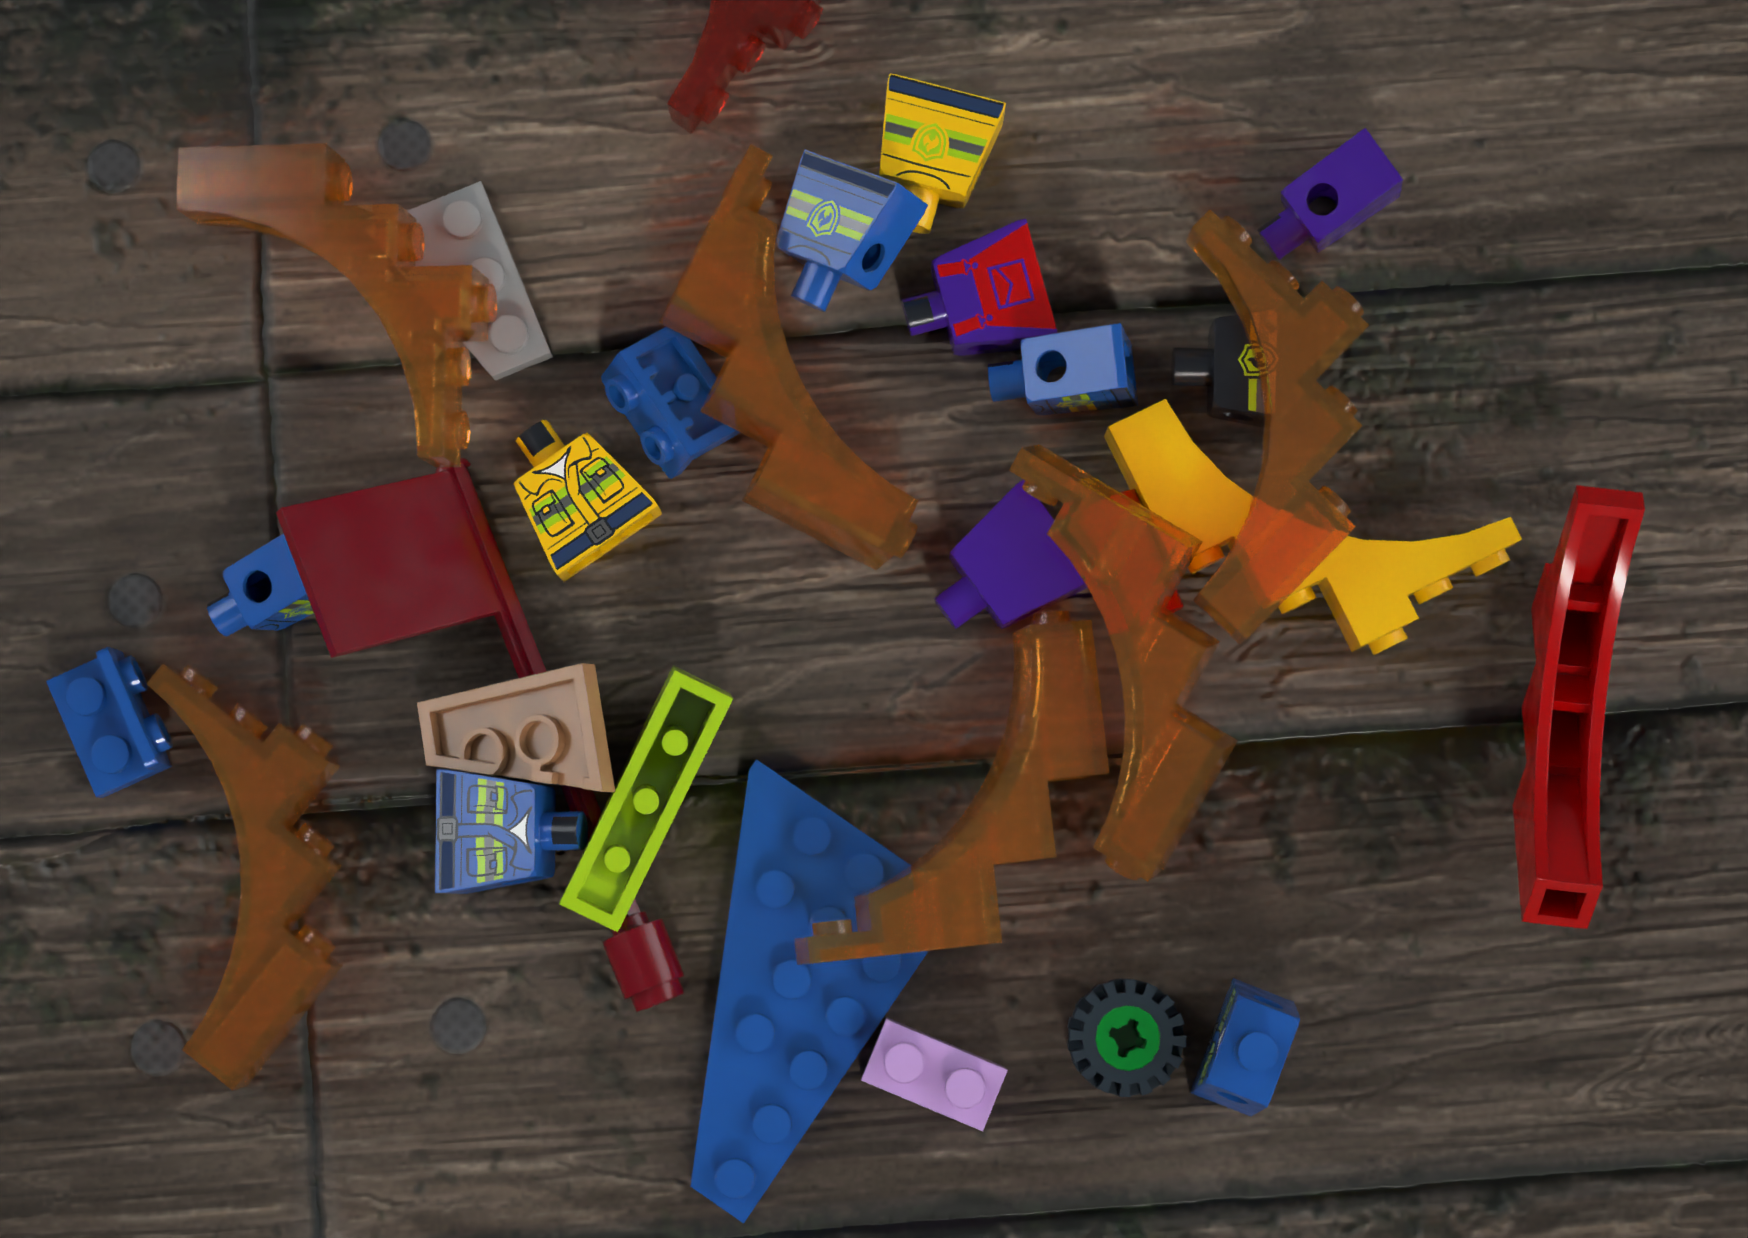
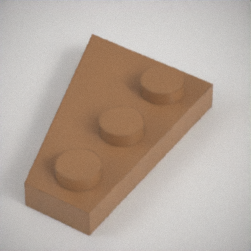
(525, 729)

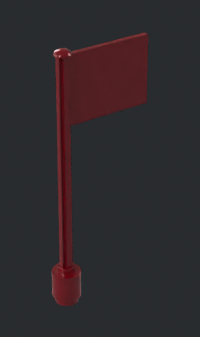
(426, 560)

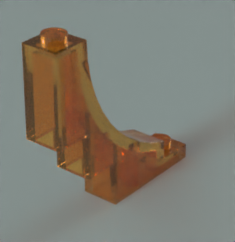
(732, 309)
(1132, 570)
(951, 890)

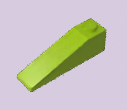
(646, 798)

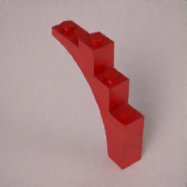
(1566, 706)

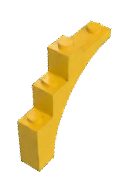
(1360, 579)

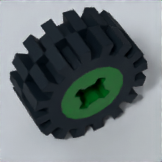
(1104, 1029)

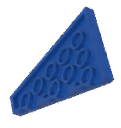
(782, 1026)

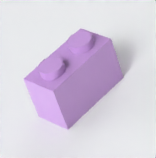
(934, 1074)

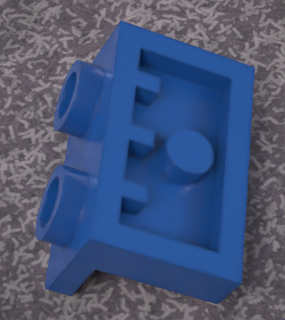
(661, 392)
(111, 722)

